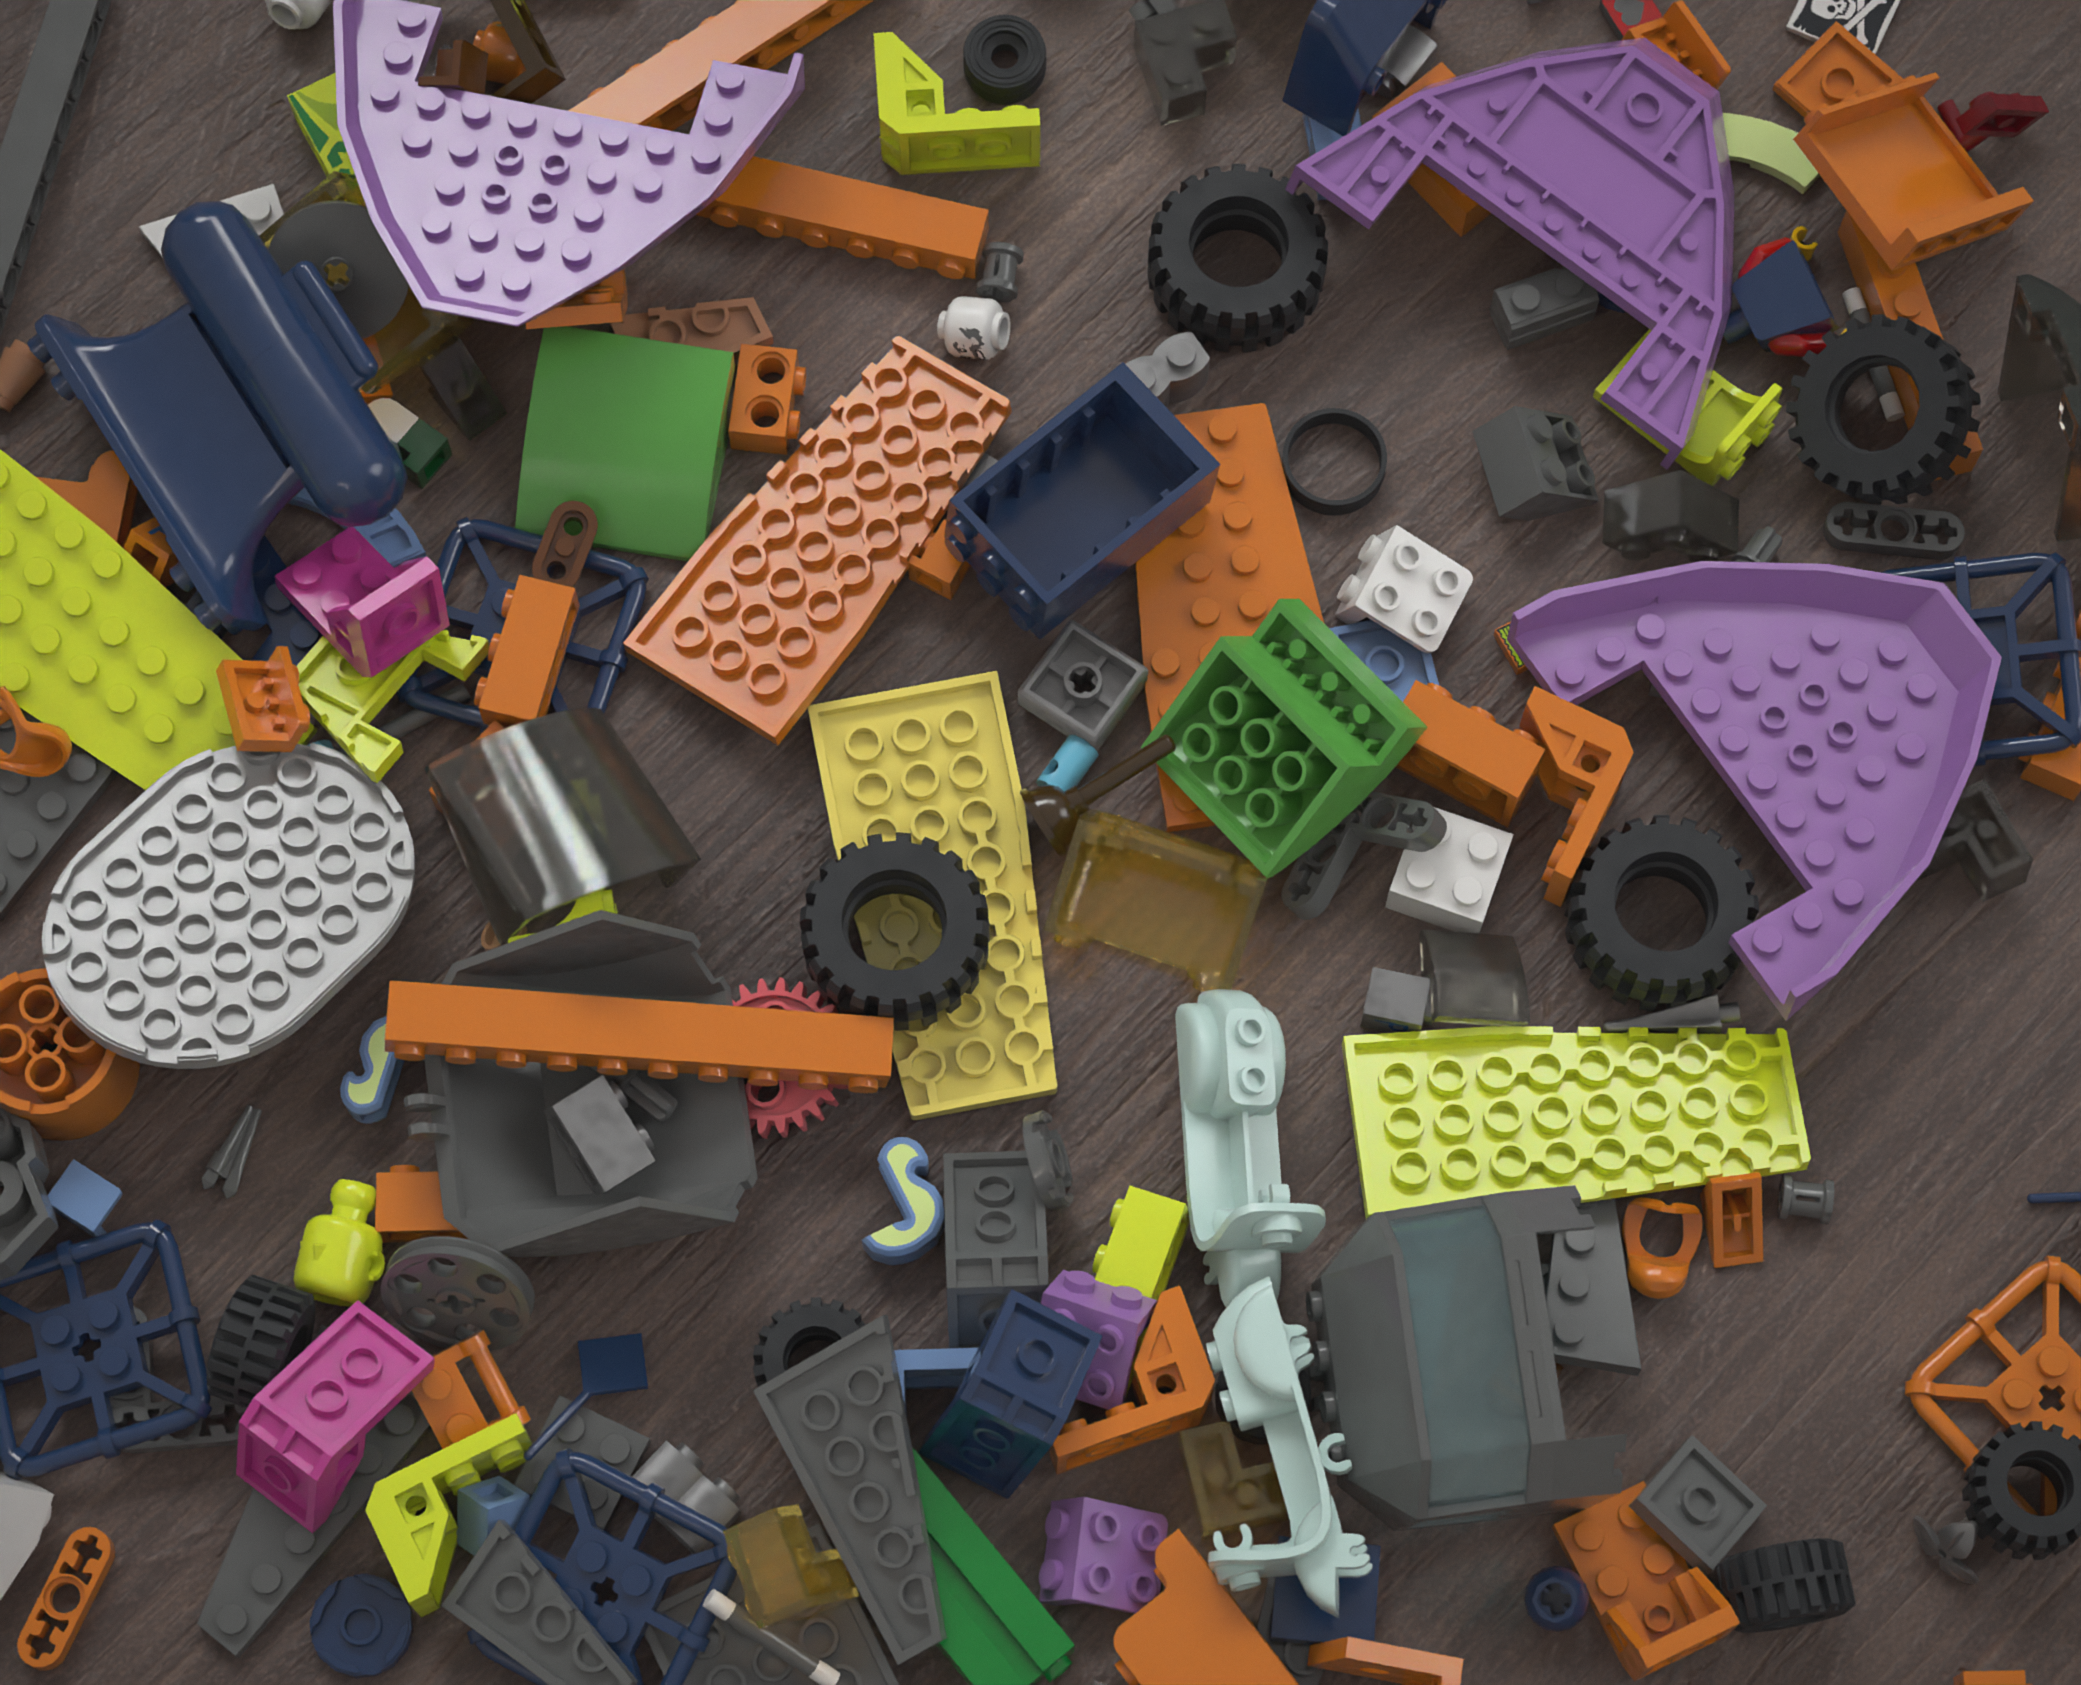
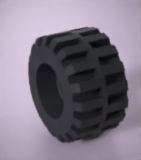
(798, 1327)
(258, 1338)
(1994, 1506)
(1787, 1584)

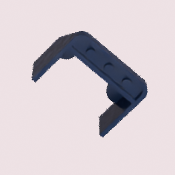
(1344, 55)

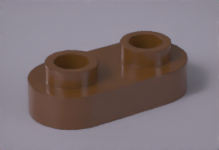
(564, 549)

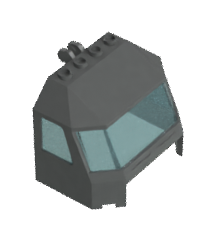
(1449, 1366)

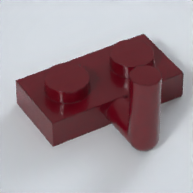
(1992, 116)

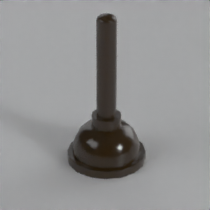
(1059, 810)

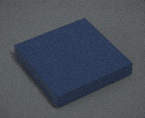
(1301, 1621)

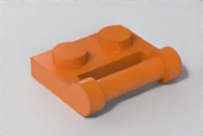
(448, 1399)

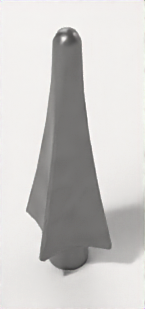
(1700, 1014)

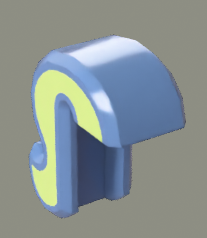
(371, 1094)
(917, 1200)

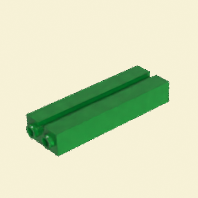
(989, 1615)

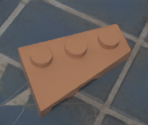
(707, 325)

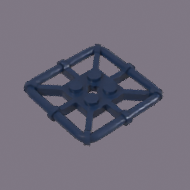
(489, 619)
(2001, 630)
(119, 1362)
(637, 1575)

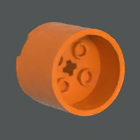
(63, 1091)

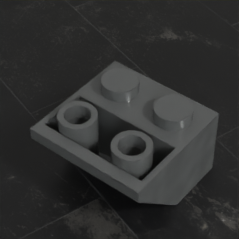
(1535, 464)

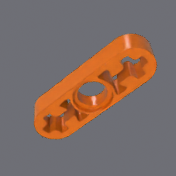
(68, 1557)

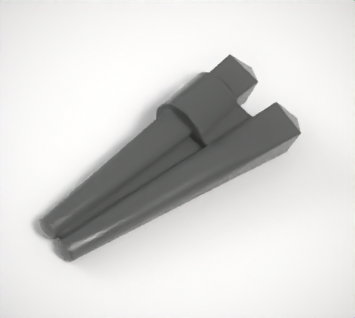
(232, 1156)

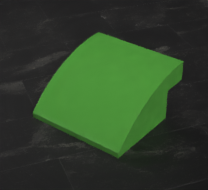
(629, 434)
(1283, 735)

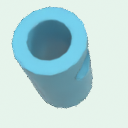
(1069, 763)

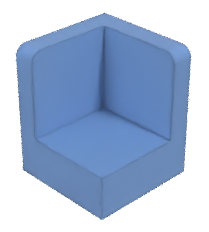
(84, 1198)
(481, 1508)

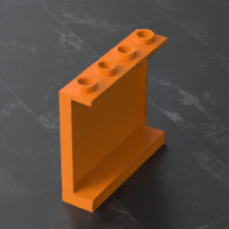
(1904, 173)

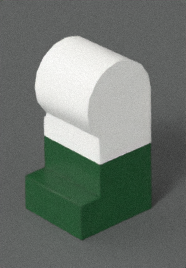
(416, 441)

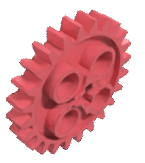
(792, 1102)

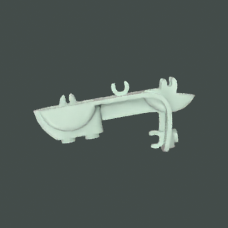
(1229, 1098)
(1262, 1376)

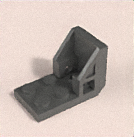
(990, 1239)

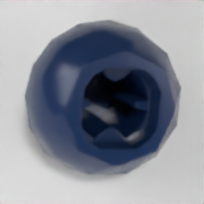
(1556, 1598)

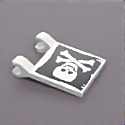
(1862, 18)

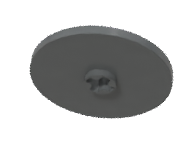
(345, 234)

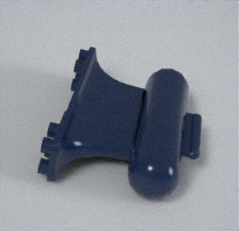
(233, 406)

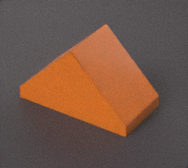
(1734, 1219)

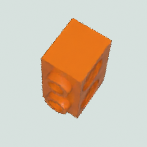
(758, 399)

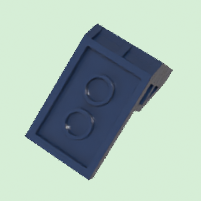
(1013, 1395)

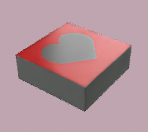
(1628, 14)

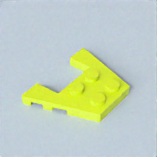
(349, 702)

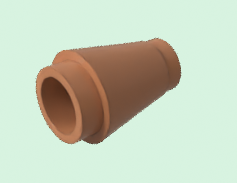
(18, 373)

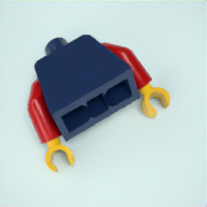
(1781, 299)

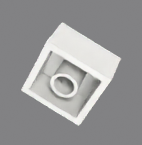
(1454, 879)

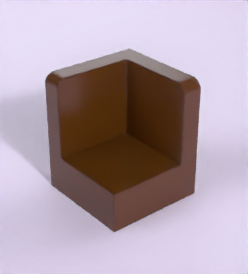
(459, 68)

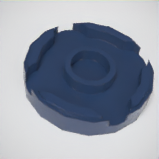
(361, 1626)

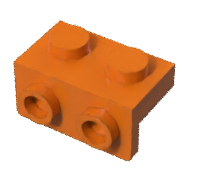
(1685, 41)
(264, 702)

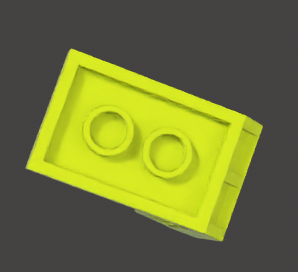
(924, 139)
(425, 1544)

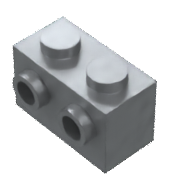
(601, 1134)

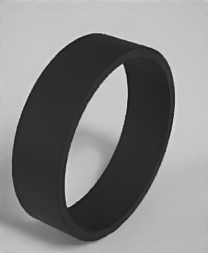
(1346, 418)

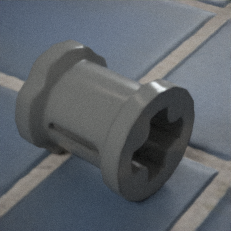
(1000, 271)
(1789, 1205)

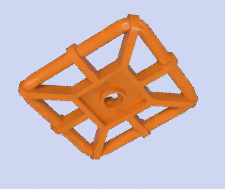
(2015, 1393)

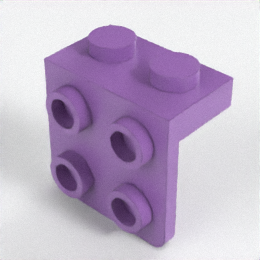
(1111, 1311)
(1101, 1555)

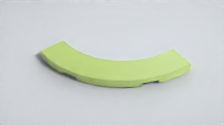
(1769, 150)

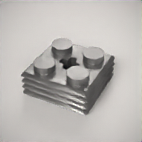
(1079, 657)

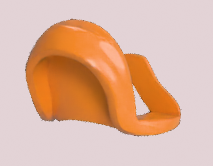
(38, 747)
(1652, 1274)

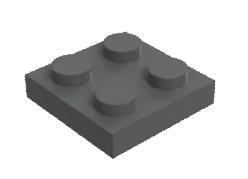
(594, 1436)
(1698, 1505)

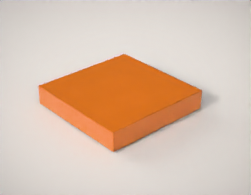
(1832, 71)

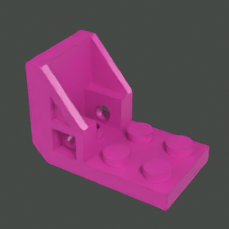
(364, 603)
(313, 1417)

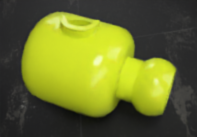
(339, 1250)

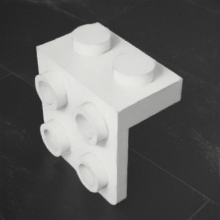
(1404, 588)

